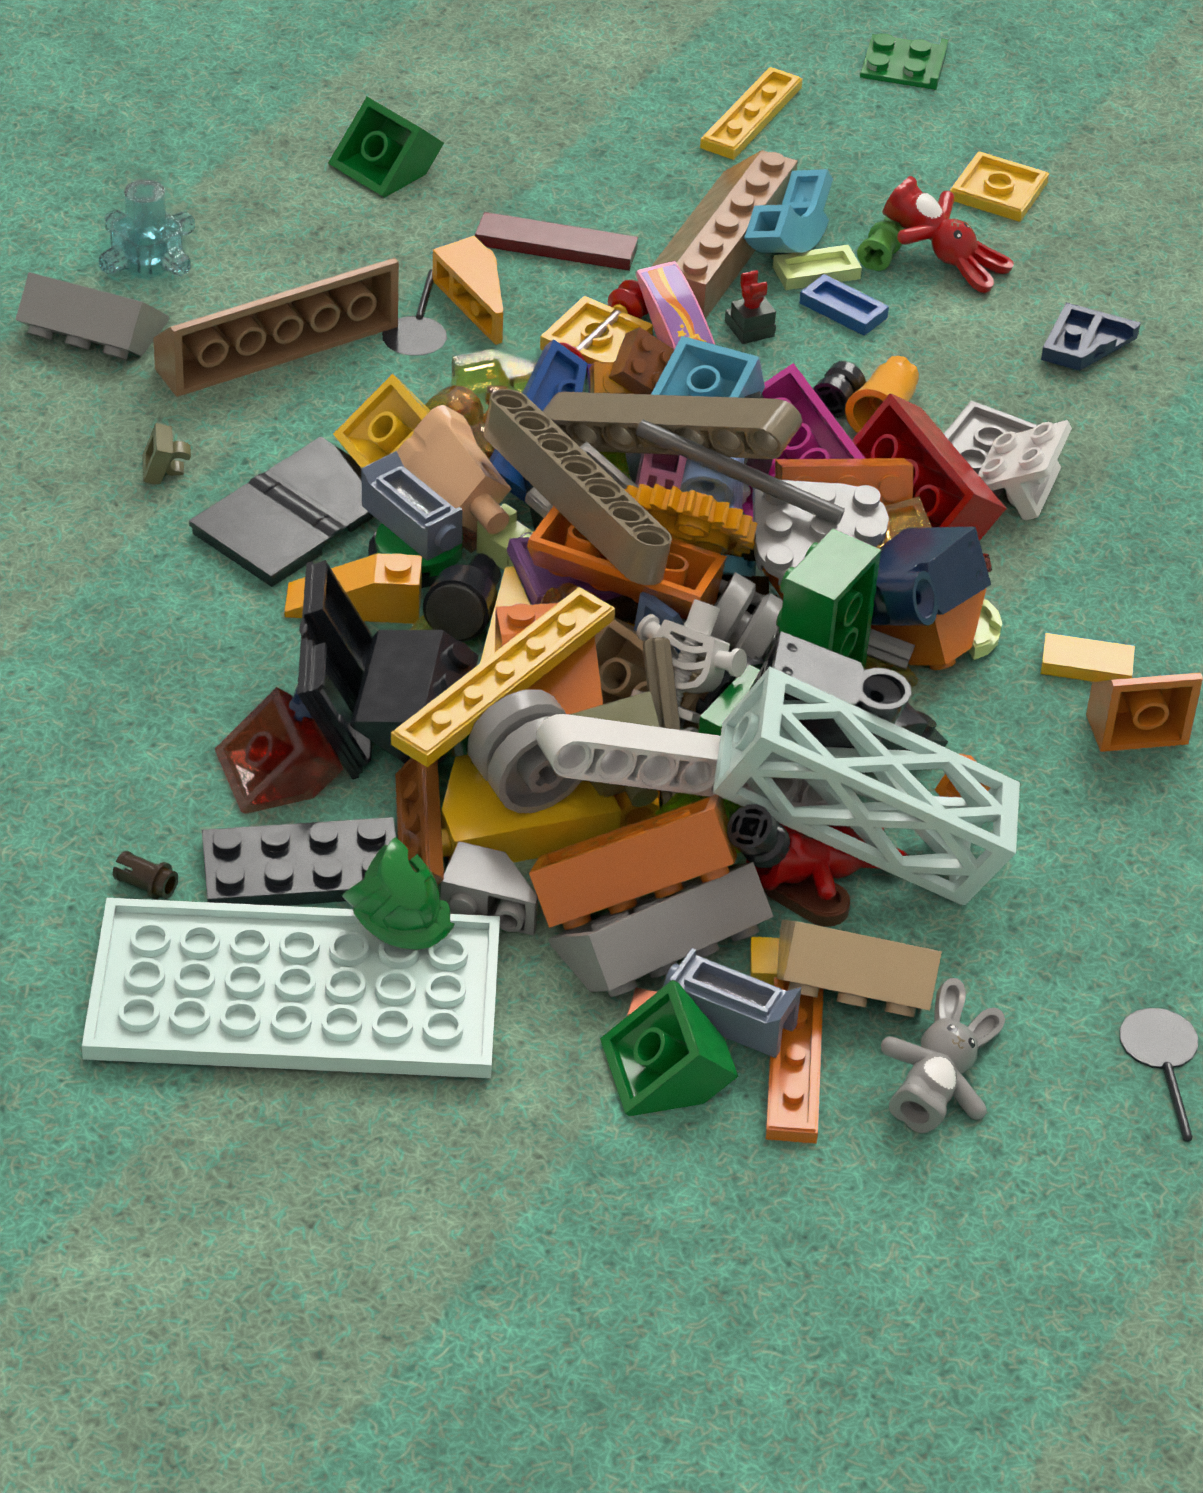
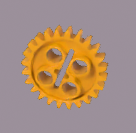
(698, 518)

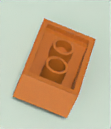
(574, 680)

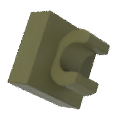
(160, 455)

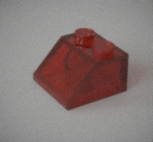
(276, 758)

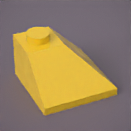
(381, 422)

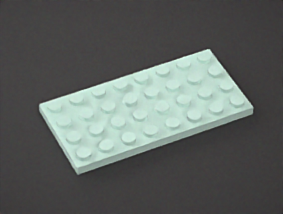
(289, 991)

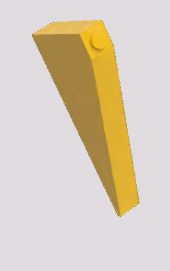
(478, 816)

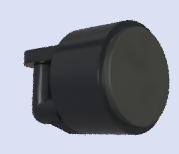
(463, 598)

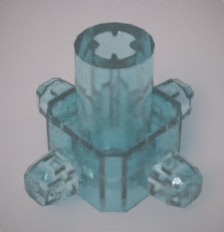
(145, 236)

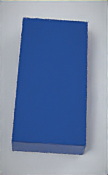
(844, 304)

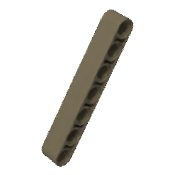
(725, 424)
(577, 487)

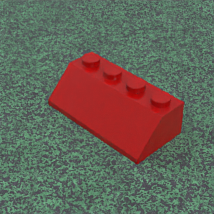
(941, 475)

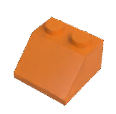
(1143, 711)

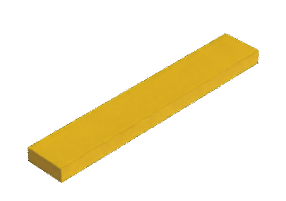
(505, 672)

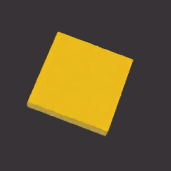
(999, 186)

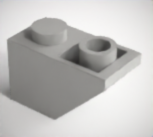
(490, 885)

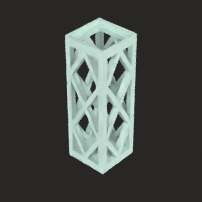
(768, 741)

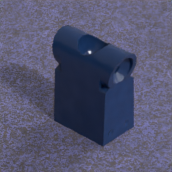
(927, 575)

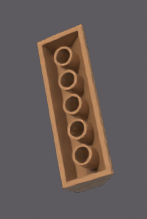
(712, 240)
(278, 328)

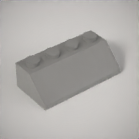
(659, 931)

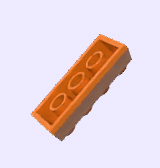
(688, 574)
(634, 862)

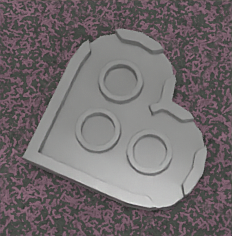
(788, 531)

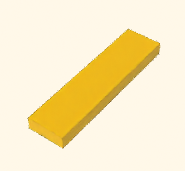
(751, 113)

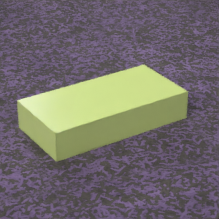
(802, 269)

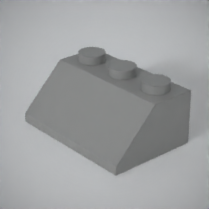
(88, 316)

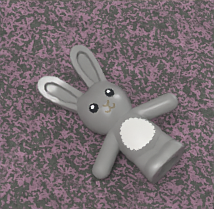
(938, 1065)

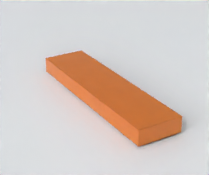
(796, 1075)

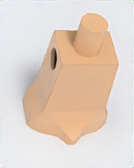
(455, 467)

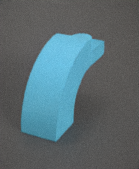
(797, 222)

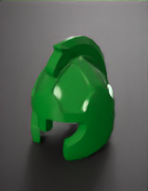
(398, 902)

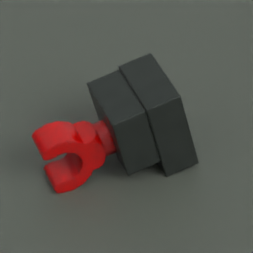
(753, 315)

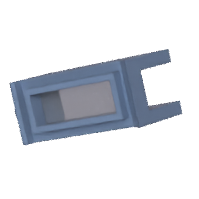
(410, 507)
(737, 1003)

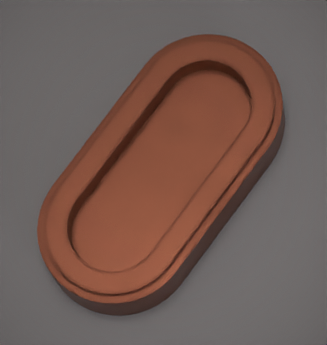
(805, 901)

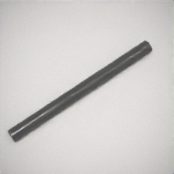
(740, 472)

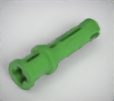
(881, 243)

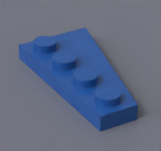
(555, 372)

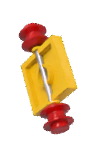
(598, 329)

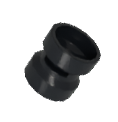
(838, 385)
(758, 836)

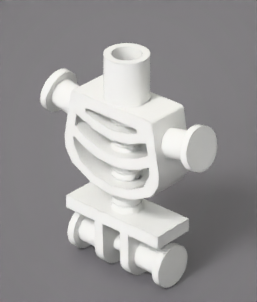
(688, 640)

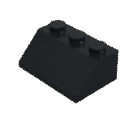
(403, 676)

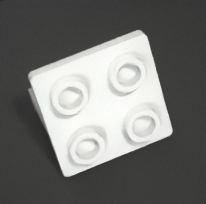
(1026, 465)

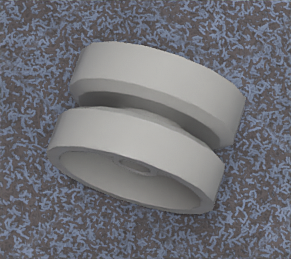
(742, 630)
(508, 754)

